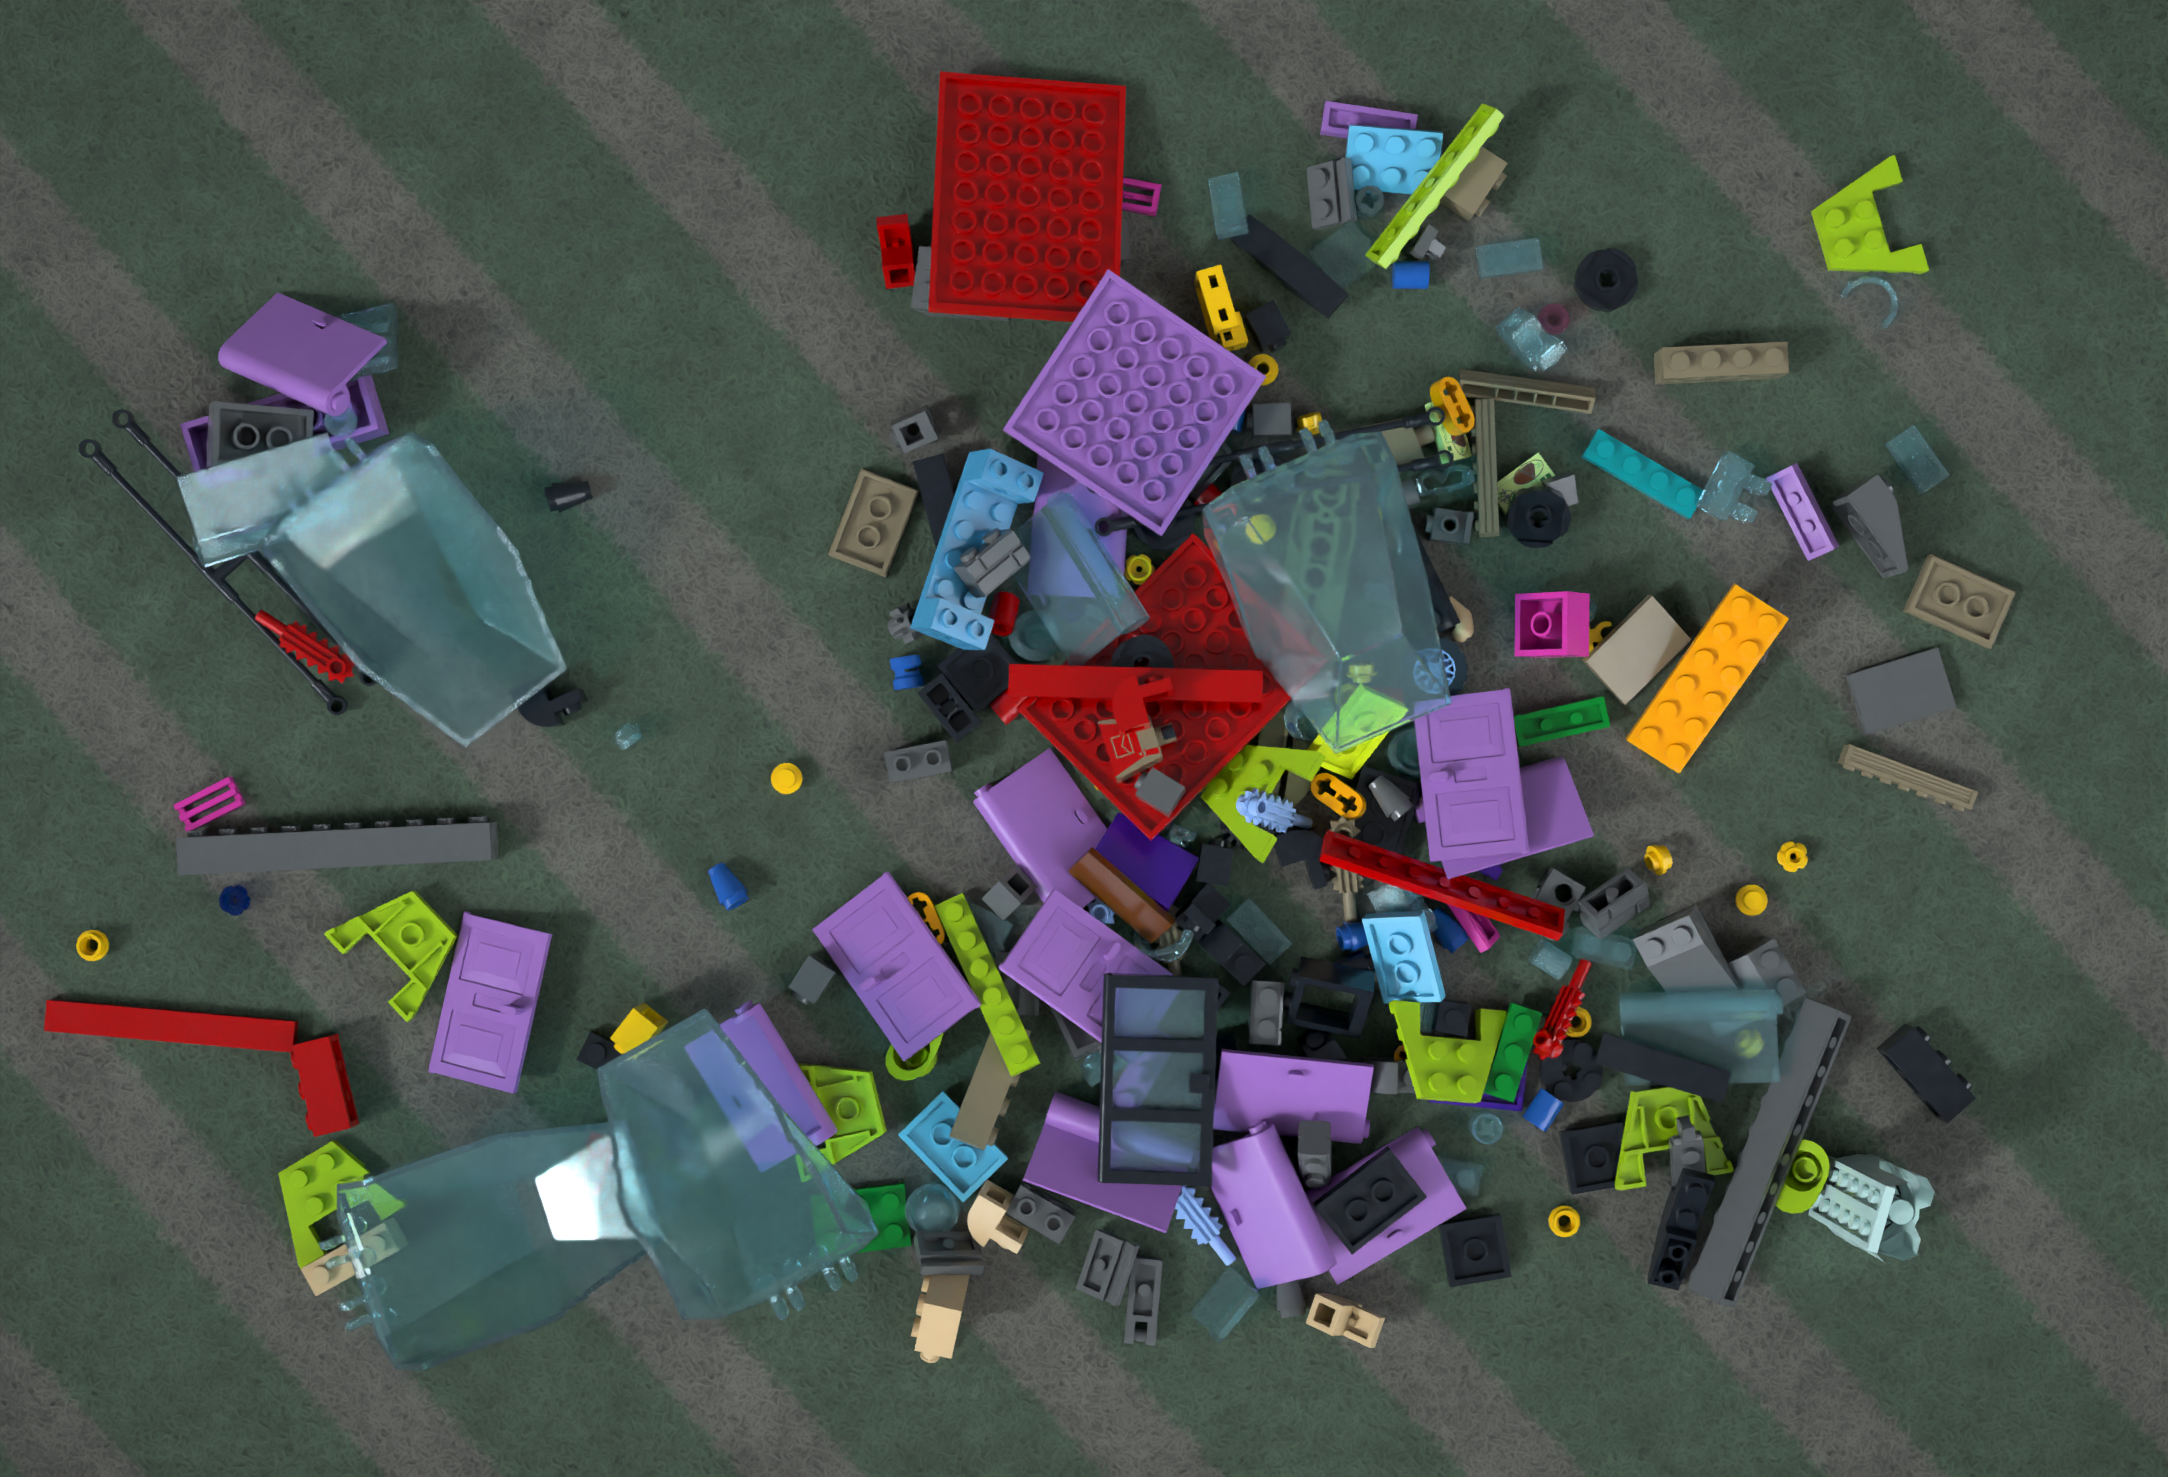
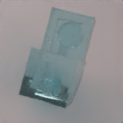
(1529, 340)

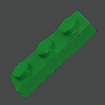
(1561, 721)
(1512, 1051)

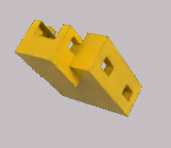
(1216, 299)

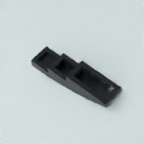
(1291, 268)
(935, 491)
(1664, 1067)

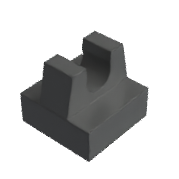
(1425, 245)

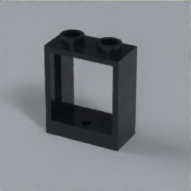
(1333, 977)

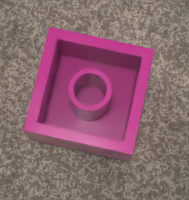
(1552, 624)

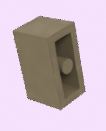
(1474, 184)

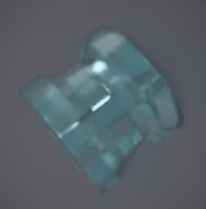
(1489, 1132)

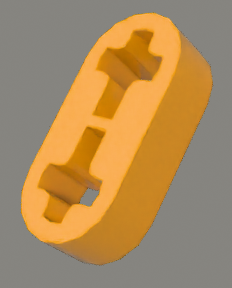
(1453, 405)
(1334, 801)
(931, 914)

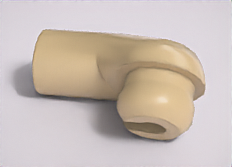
(1465, 628)

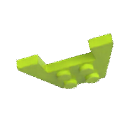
(1853, 230)
(1260, 769)
(411, 936)
(1448, 1066)
(852, 1105)
(1650, 1124)
(311, 1194)

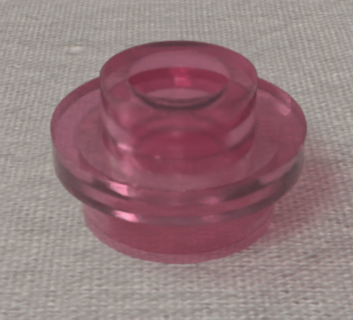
(1557, 310)

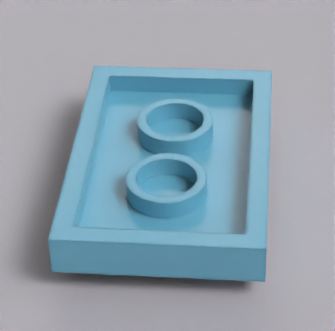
(1391, 156)
(1403, 956)
(954, 1162)

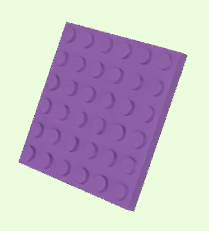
(1134, 403)

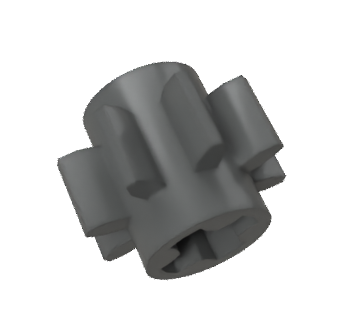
(900, 624)

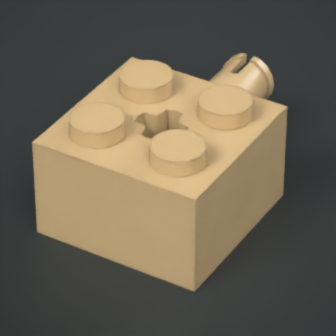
(939, 1315)

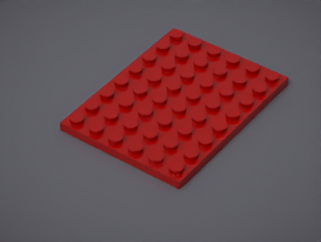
(1025, 195)
(1202, 631)

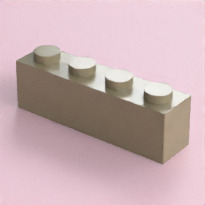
(1721, 363)
(984, 1099)

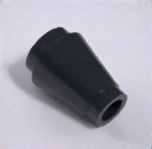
(567, 495)

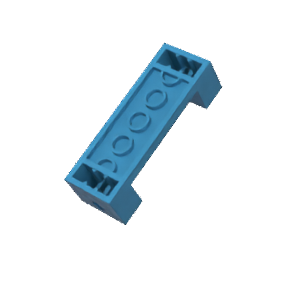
(983, 501)

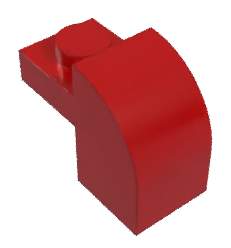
(896, 250)
(1130, 701)

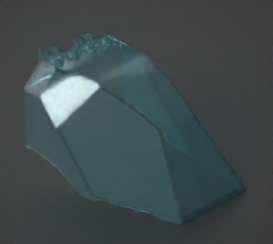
(1333, 585)
(417, 586)
(723, 1177)
(482, 1240)

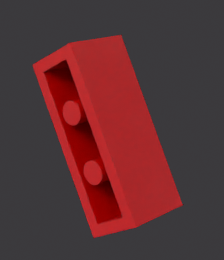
(324, 1085)

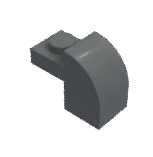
(1389, 1075)

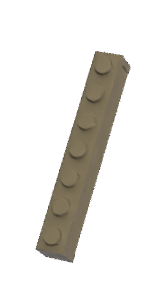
(1527, 391)
(1485, 468)
(1907, 778)

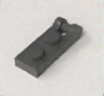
(1143, 1300)

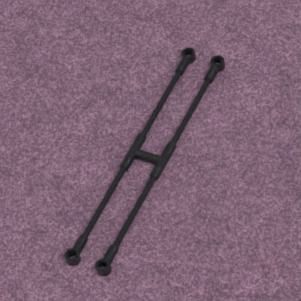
(1289, 446)
(217, 576)

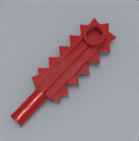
(307, 646)
(1550, 1037)

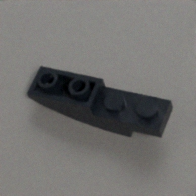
(1678, 1228)

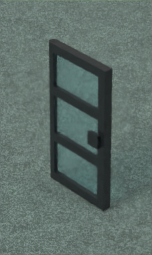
(1157, 1079)

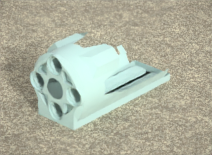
(1862, 1198)

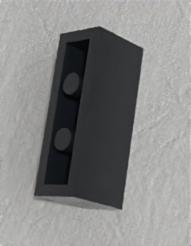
(1927, 1072)

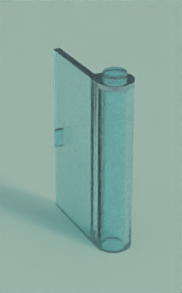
(239, 499)
(1075, 581)
(1714, 1026)

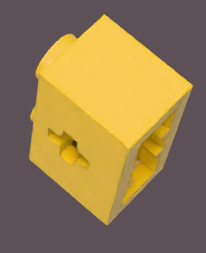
(637, 1028)

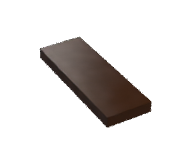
(1121, 895)

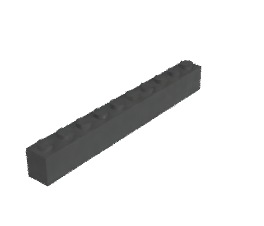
(337, 848)
(1768, 1153)

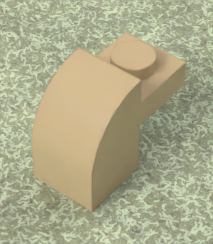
(989, 1220)
(1346, 1318)

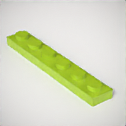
(1434, 185)
(987, 985)

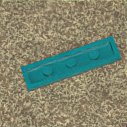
(1642, 474)

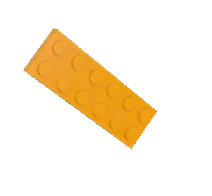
(1707, 678)

